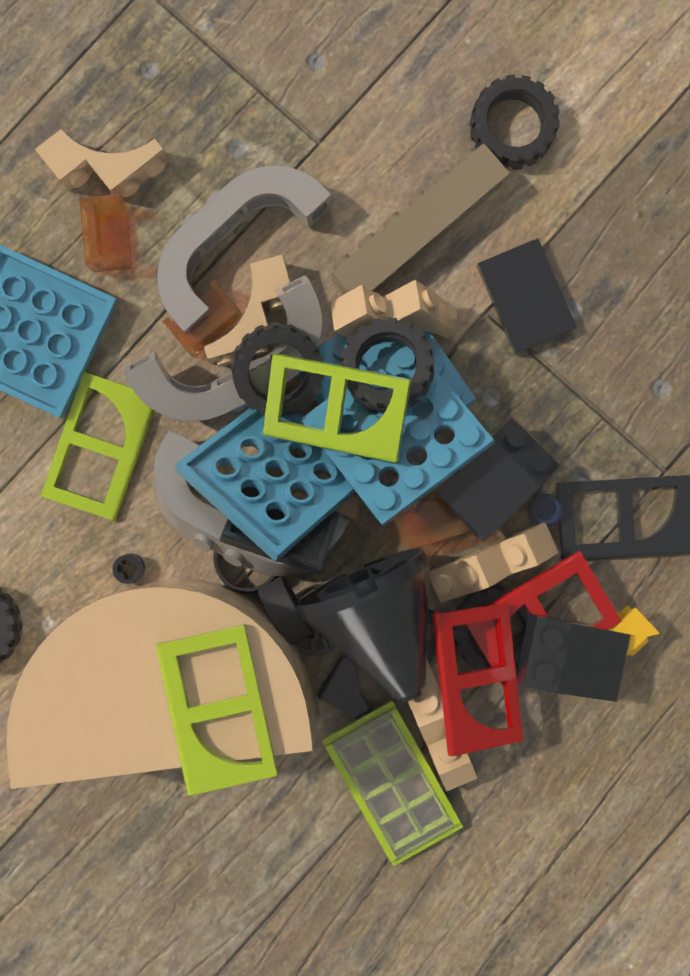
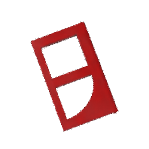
(486, 632)
(461, 729)

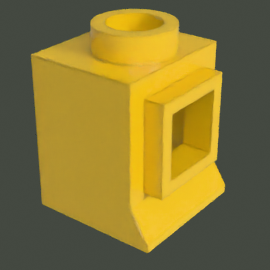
(637, 626)

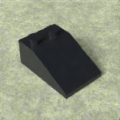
(497, 480)
(572, 658)

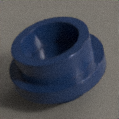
(546, 509)

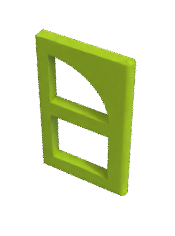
(136, 420)
(378, 442)
(201, 766)

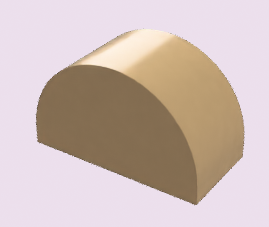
(98, 696)

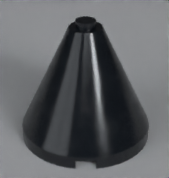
(378, 619)

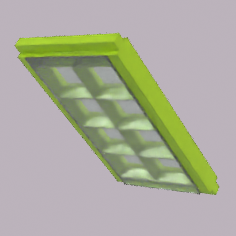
(392, 782)

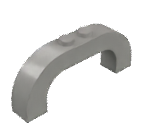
(218, 218)
(208, 401)
(202, 522)

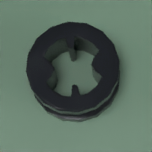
(122, 576)

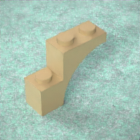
(117, 171)
(266, 278)
(409, 303)
(493, 563)
(430, 720)

